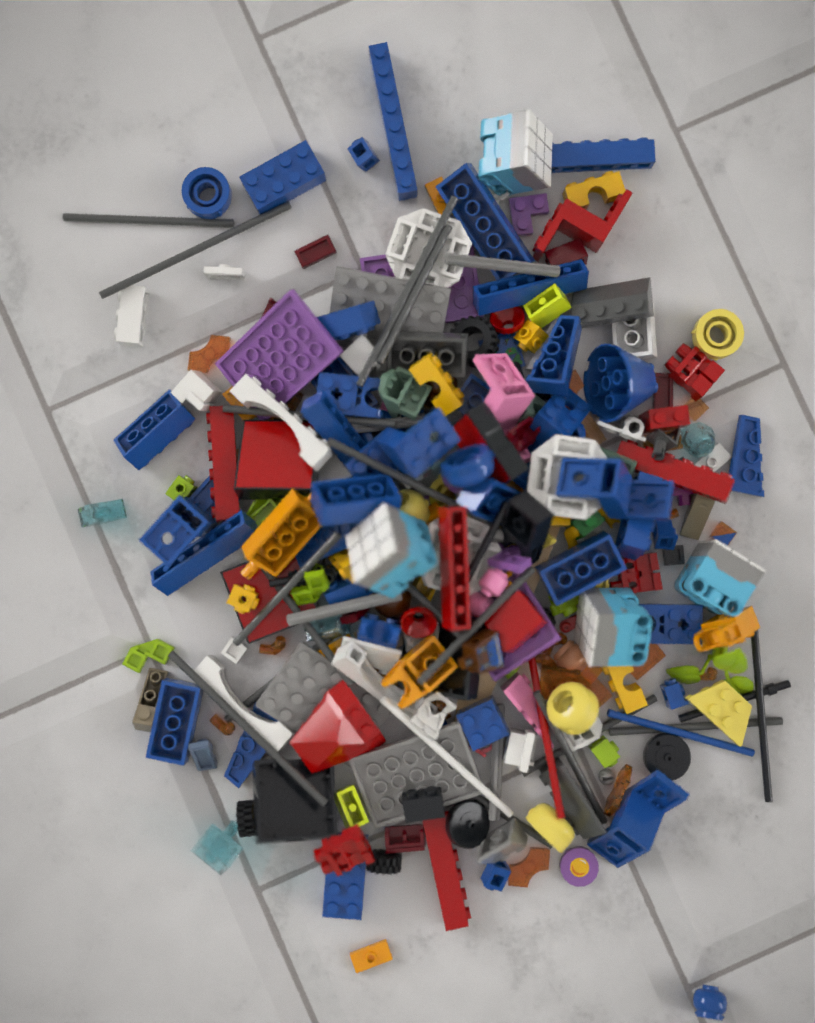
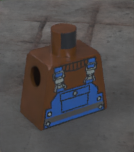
(482, 653)

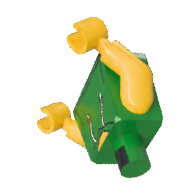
(581, 528)

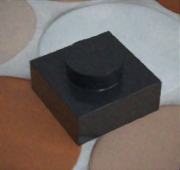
(674, 557)

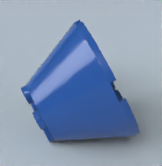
(617, 382)

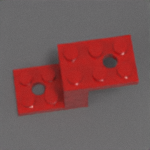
(581, 224)

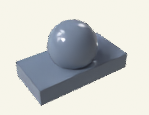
(203, 755)

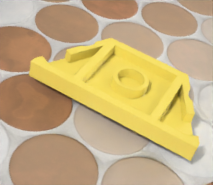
(724, 709)

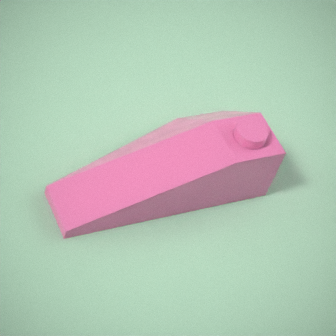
(522, 696)

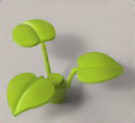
(734, 662)

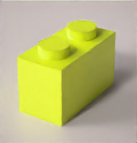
(547, 306)
(350, 806)

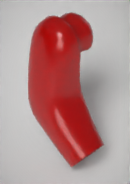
(568, 624)

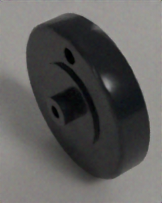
(668, 755)
(467, 824)

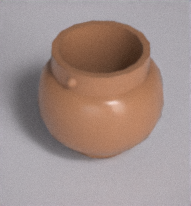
(570, 657)

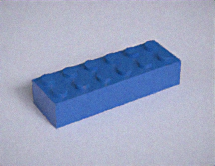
(483, 218)

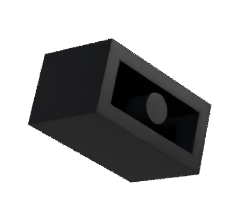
(423, 804)

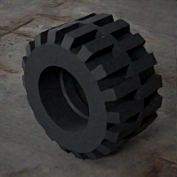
(478, 325)

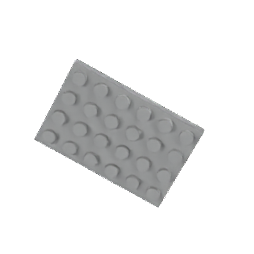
(357, 287)
(301, 688)
(413, 765)

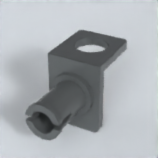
(662, 442)

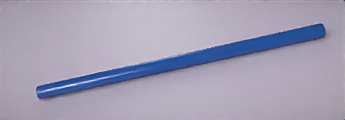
(680, 732)

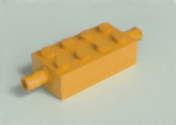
(280, 535)

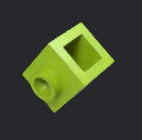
(181, 486)
(605, 751)

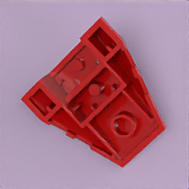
(336, 731)

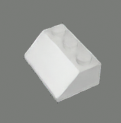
(636, 337)
(378, 656)

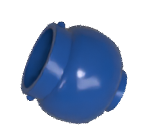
(710, 1003)

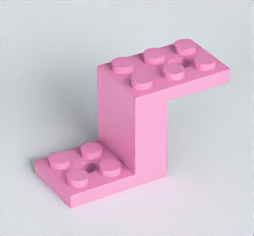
(508, 391)

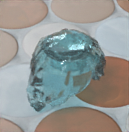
(698, 439)

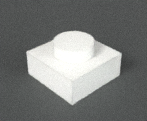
(234, 652)

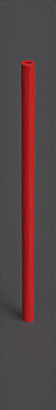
(547, 743)

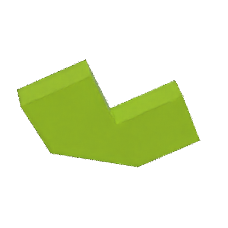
(316, 584)
(139, 654)

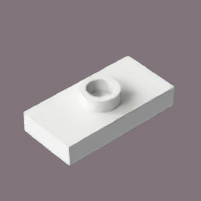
(224, 272)
(715, 459)

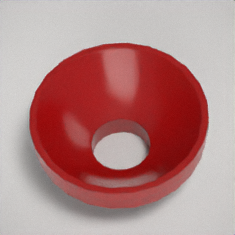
(508, 316)
(418, 627)

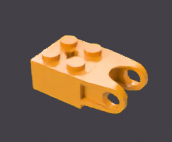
(726, 630)
(413, 665)

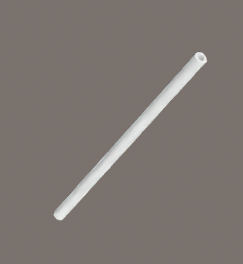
(448, 758)

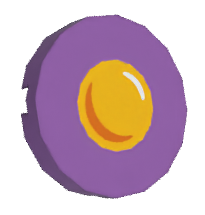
(579, 866)

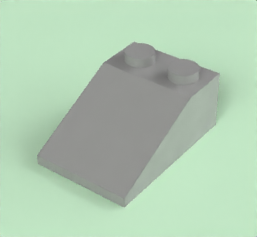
(502, 842)

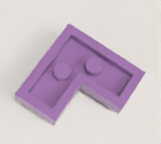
(523, 208)
(510, 560)

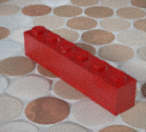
(224, 463)
(683, 473)
(454, 567)
(446, 874)

